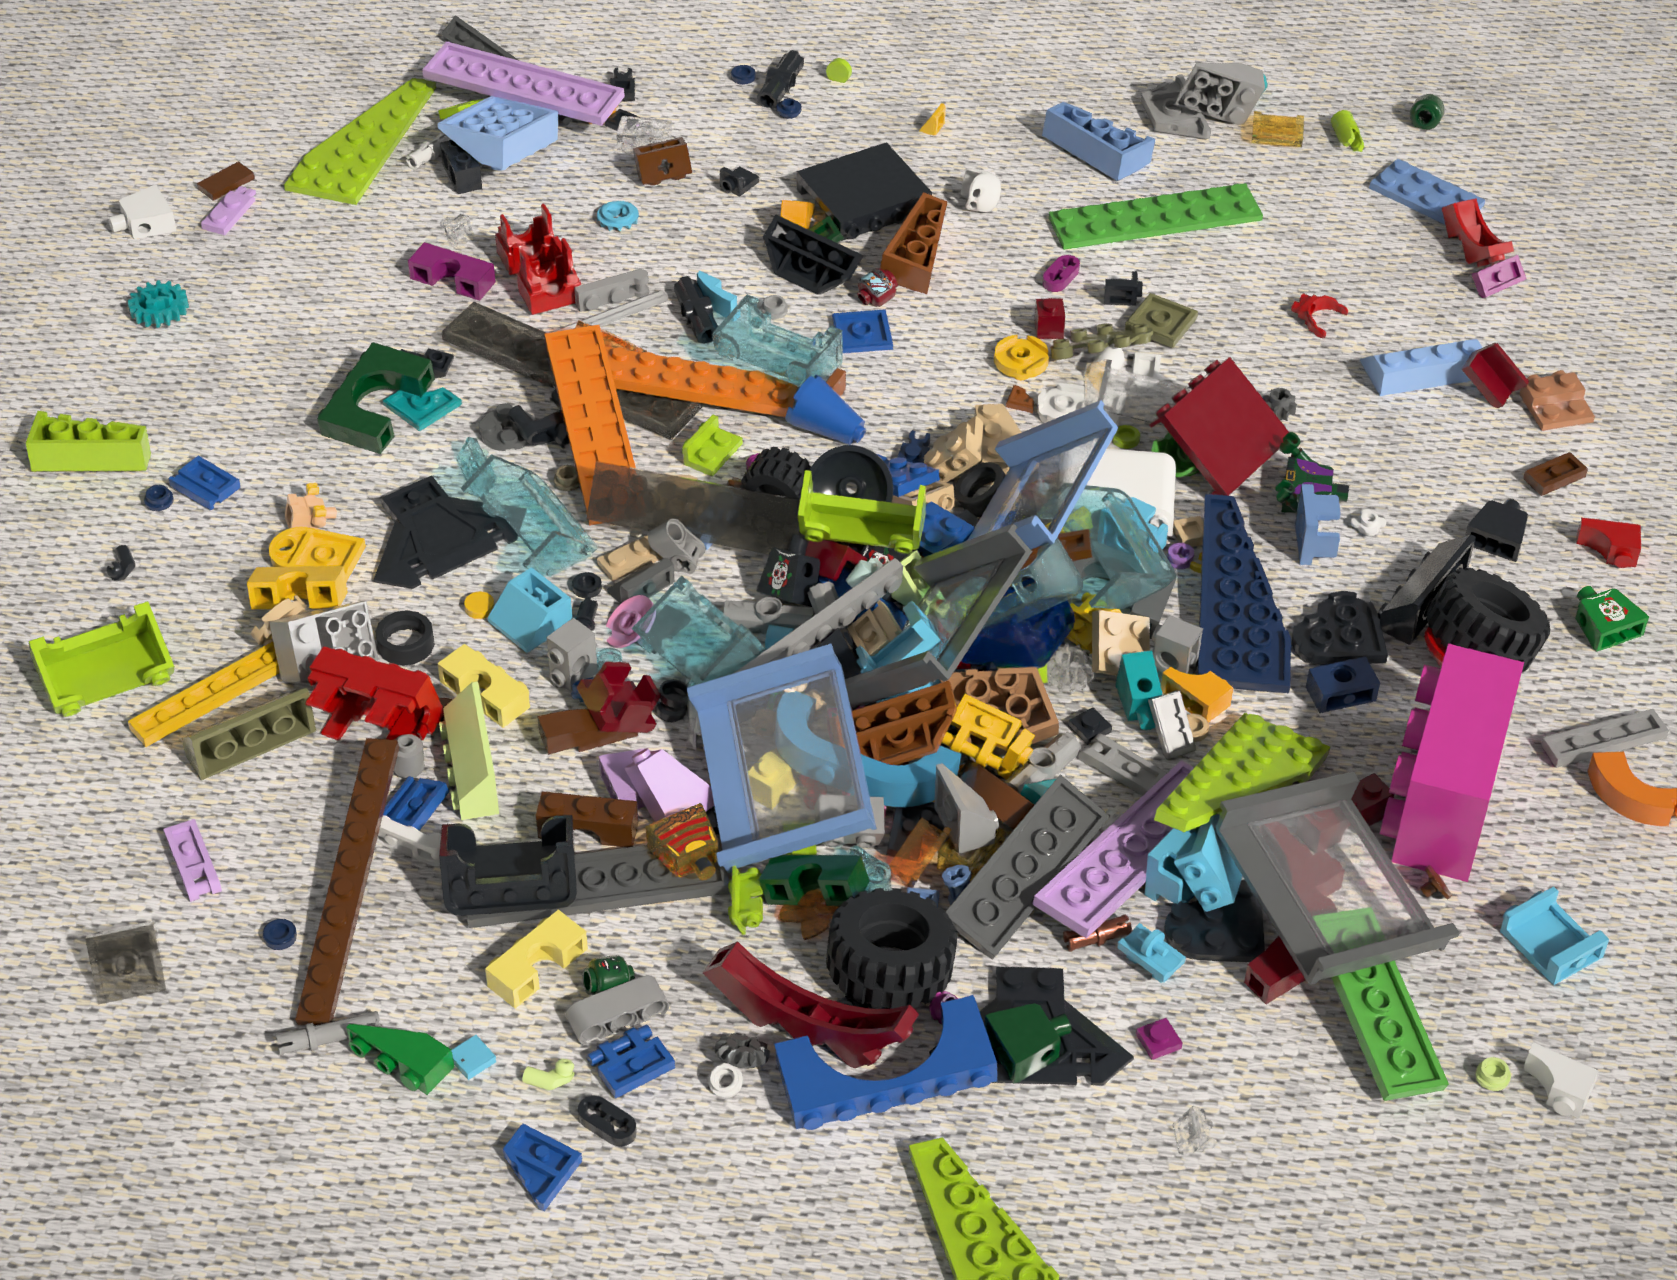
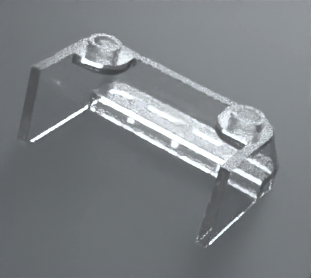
(1127, 392)

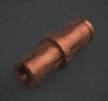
(1106, 931)

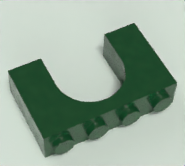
(376, 370)

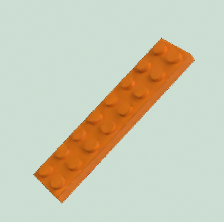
(700, 382)
(588, 402)

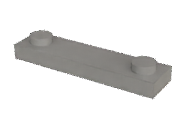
(1604, 736)

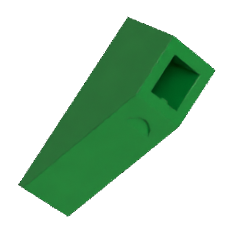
(420, 1057)

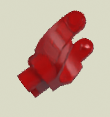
(1309, 304)

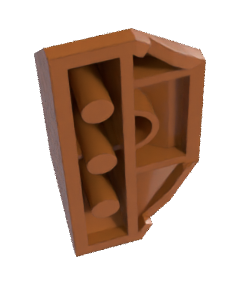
(906, 724)

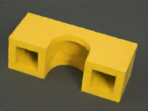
(321, 585)

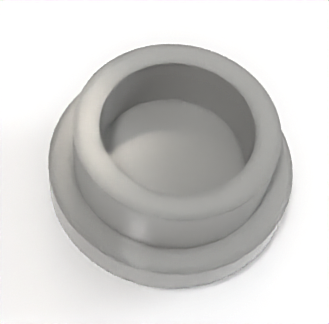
(775, 305)

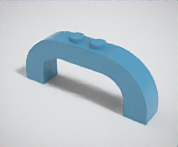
(909, 783)

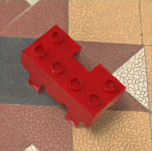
(541, 263)
(380, 691)

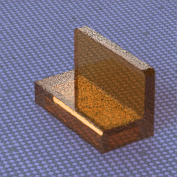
(917, 852)

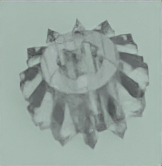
(1070, 668)

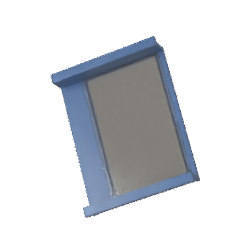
(1047, 474)
(782, 757)

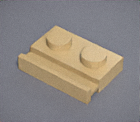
(874, 629)

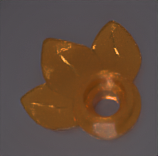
(810, 913)

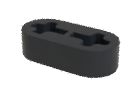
(610, 1116)

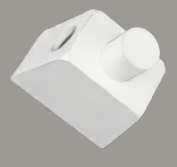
(144, 214)

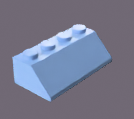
(1419, 367)

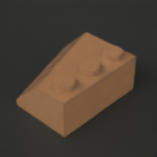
(1012, 692)

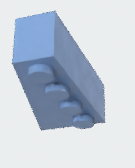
(1097, 141)

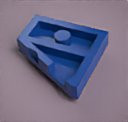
(540, 1163)

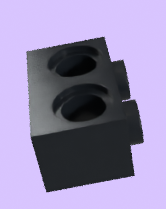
(460, 167)

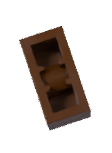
(650, 157)

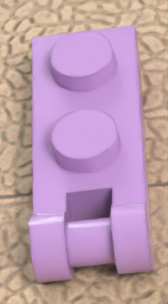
(192, 859)

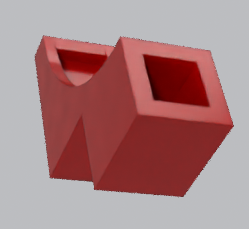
(1478, 242)

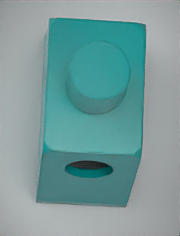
(1138, 673)

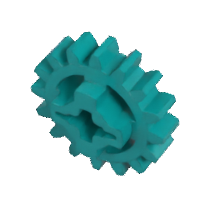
(158, 304)

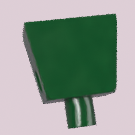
(1025, 1039)

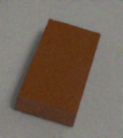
(225, 181)

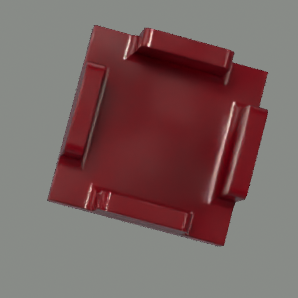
(618, 703)

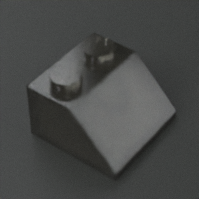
(126, 962)

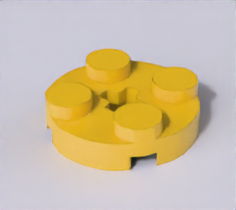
(1021, 368)

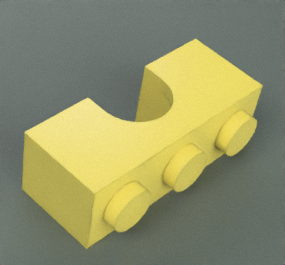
(503, 697)
(553, 939)

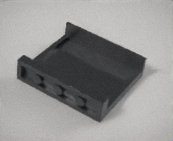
(863, 189)

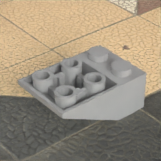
(1222, 90)
(303, 635)

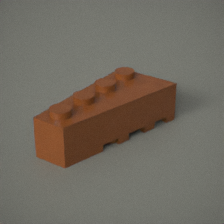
(915, 244)

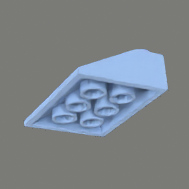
(501, 130)

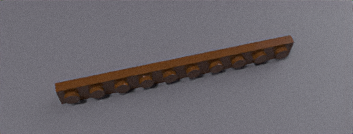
(347, 883)

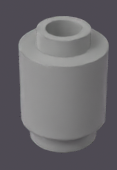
(410, 756)

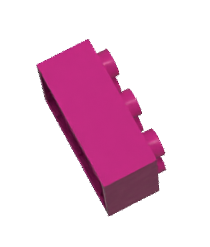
(1455, 762)

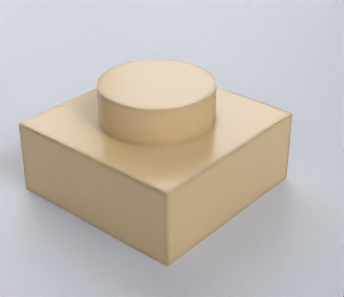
(1189, 530)

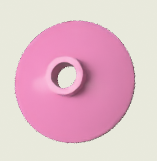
(624, 619)

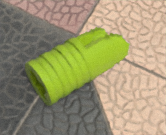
(1347, 130)

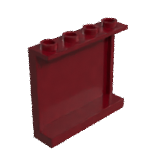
(1223, 426)

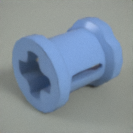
(957, 880)

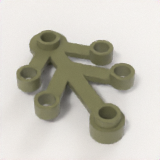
(1098, 342)

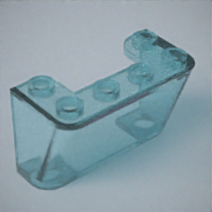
(1054, 583)

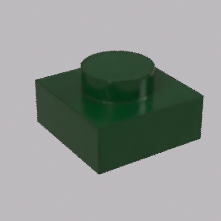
(827, 229)

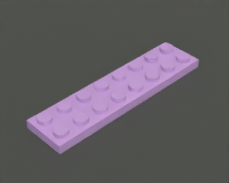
(523, 83)
(1111, 865)

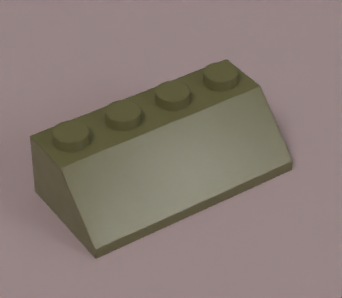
(249, 733)

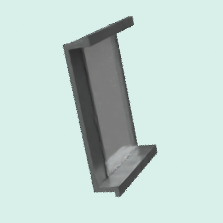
(962, 595)
(1325, 878)

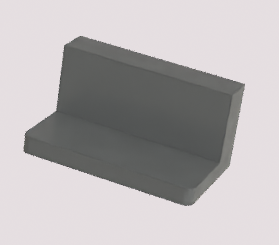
(644, 581)

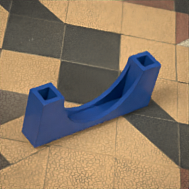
(825, 1095)

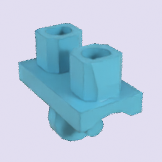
(1151, 952)

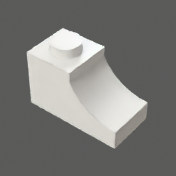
(1564, 1079)

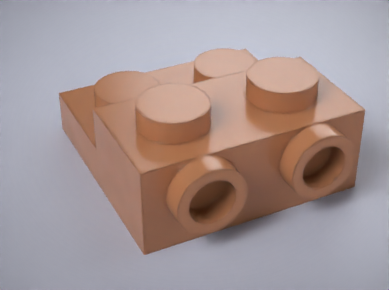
(1557, 400)

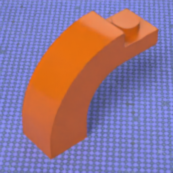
(1628, 794)

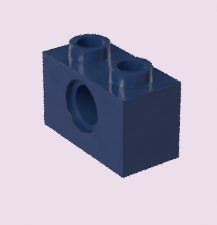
(1342, 684)

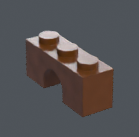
(609, 818)

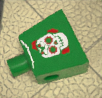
(1609, 618)

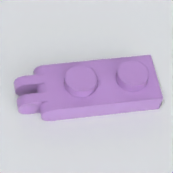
(229, 210)

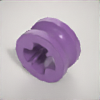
(1175, 560)

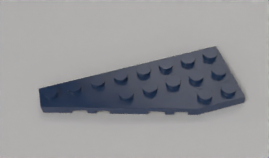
(1238, 616)

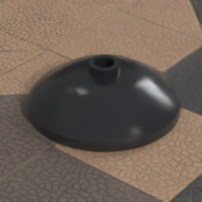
(855, 465)

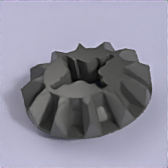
(742, 1051)

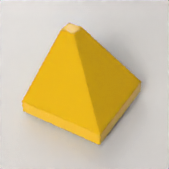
(935, 121)

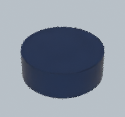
(743, 74)
(279, 934)

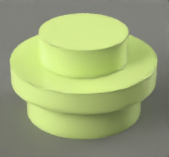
(1493, 1074)

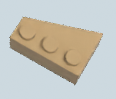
(996, 427)

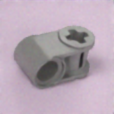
(677, 543)

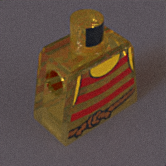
(685, 842)

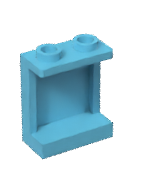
(915, 639)
(1210, 869)
(1551, 937)

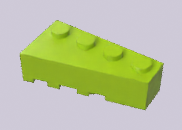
(86, 445)

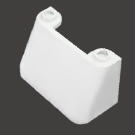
(1141, 476)

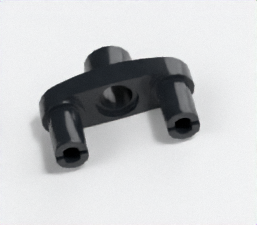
(544, 430)

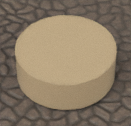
(1199, 727)

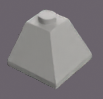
(963, 812)

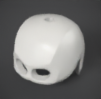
(982, 189)

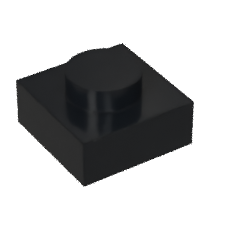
(1089, 725)

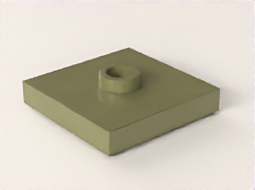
(1165, 317)

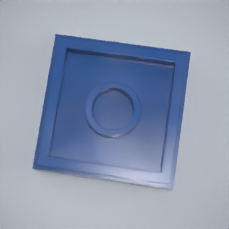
(864, 331)

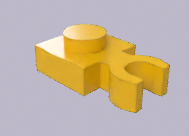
(1017, 754)

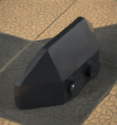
(808, 257)

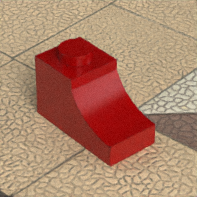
(1613, 540)

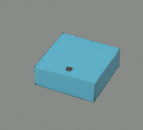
(472, 1057)

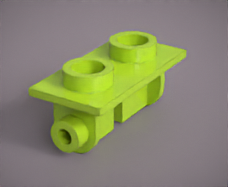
(745, 909)

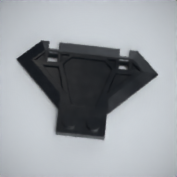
(435, 533)
(1046, 988)

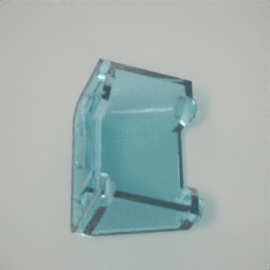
(753, 341)
(695, 635)

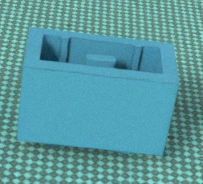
(530, 610)

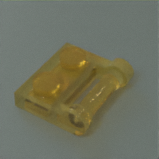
(1277, 129)

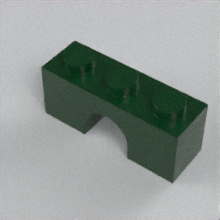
(792, 876)

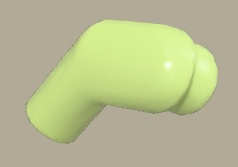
(552, 1079)

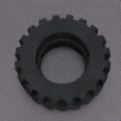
(1488, 616)
(886, 975)

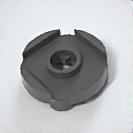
(492, 434)

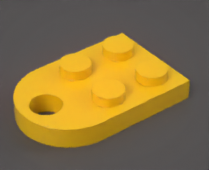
(316, 548)

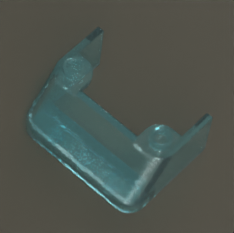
(533, 513)
(1122, 547)

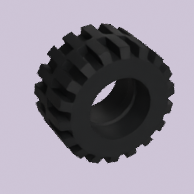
(776, 473)

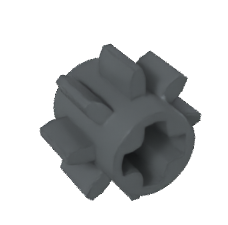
(1281, 403)

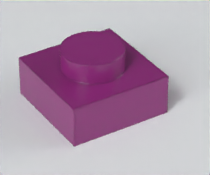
(1159, 1038)

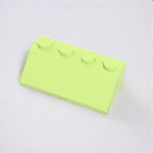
(470, 755)

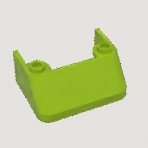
(861, 519)

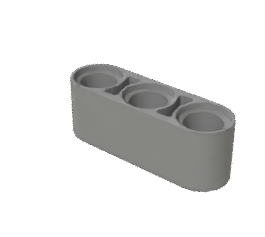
(616, 1008)

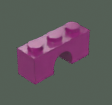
(471, 274)

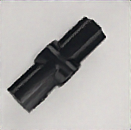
(780, 79)
(696, 309)

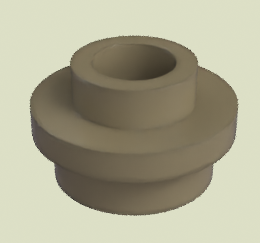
(566, 478)

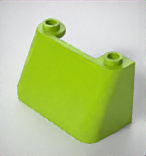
(102, 661)

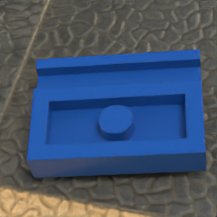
(204, 482)
(416, 801)

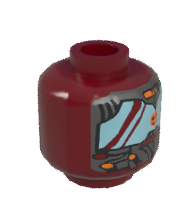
(877, 287)

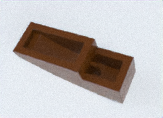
(575, 729)

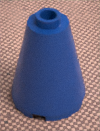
(825, 412)

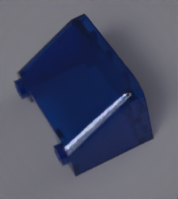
(1022, 643)

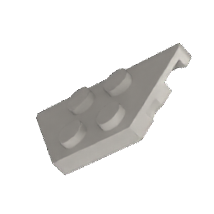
(1170, 117)

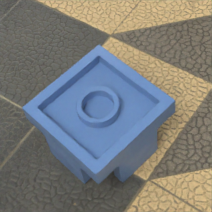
(1309, 511)

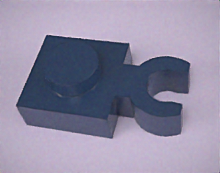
(915, 449)

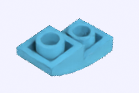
(721, 300)

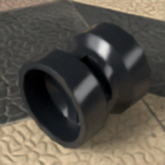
(673, 700)

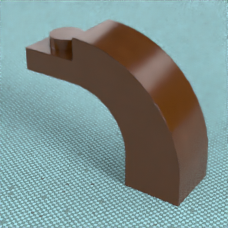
(998, 796)

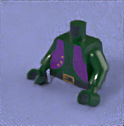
(1304, 470)

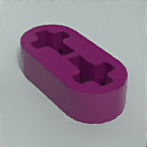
(1065, 275)

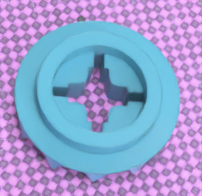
(612, 209)

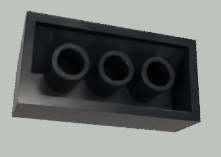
(1407, 611)

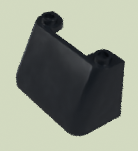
(510, 874)

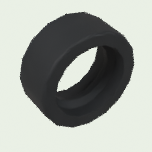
(975, 479)
(410, 653)

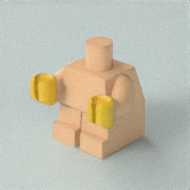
(308, 510)

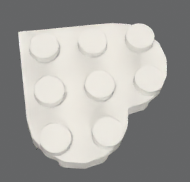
(1062, 401)

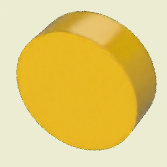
(479, 605)

